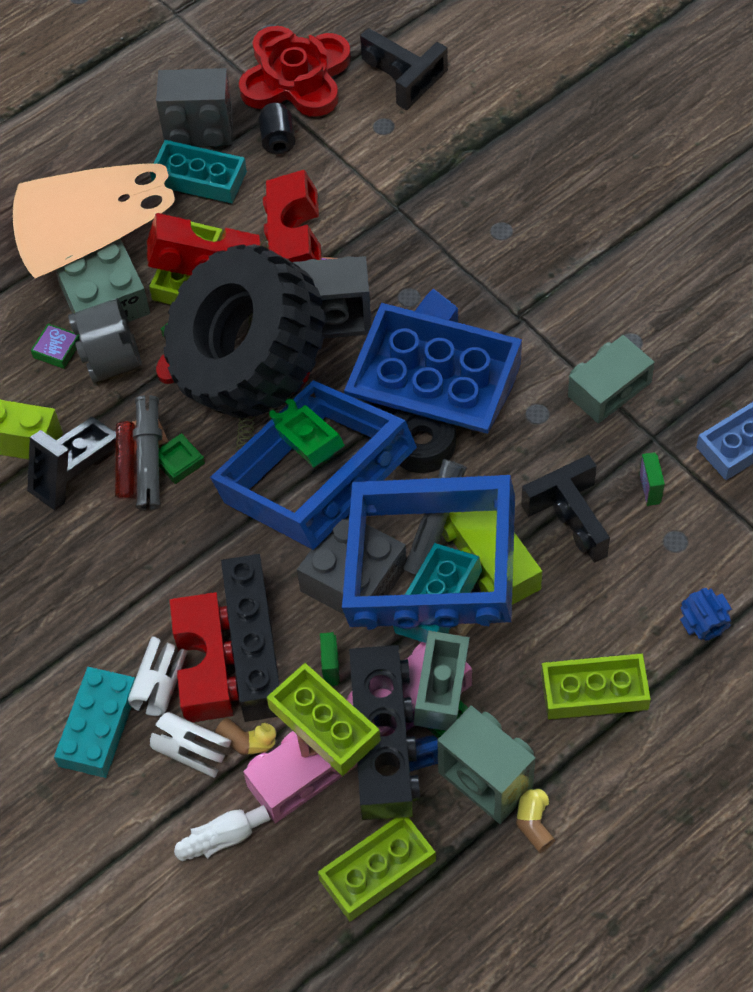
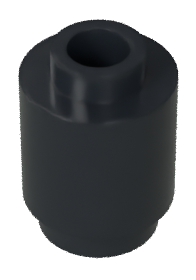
(276, 128)

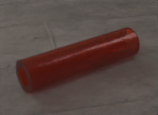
(124, 460)

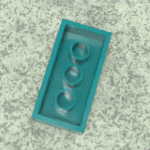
(201, 171)
(441, 573)
(95, 723)

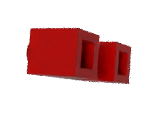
(288, 204)
(178, 249)
(206, 689)

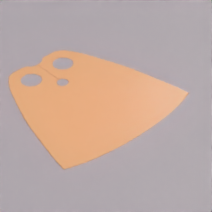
(82, 212)

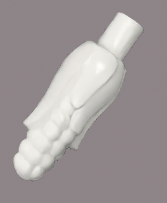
(220, 833)

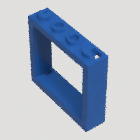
(423, 497)
(316, 518)

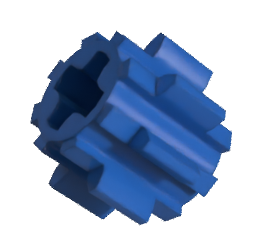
(705, 614)

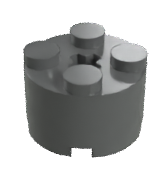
(105, 340)

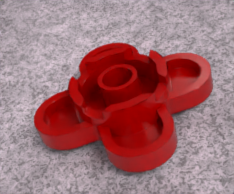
(295, 70)

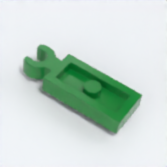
(307, 433)

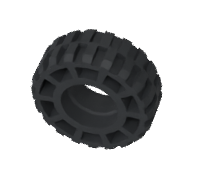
(278, 344)

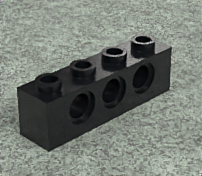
(250, 634)
(384, 795)

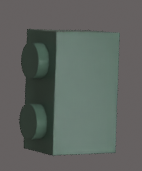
(610, 378)
(441, 680)

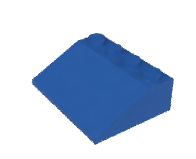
(435, 368)

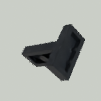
(412, 73)
(59, 460)
(562, 492)

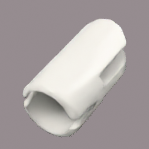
(155, 682)
(183, 741)

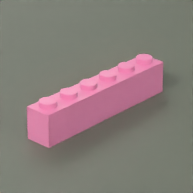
(288, 780)

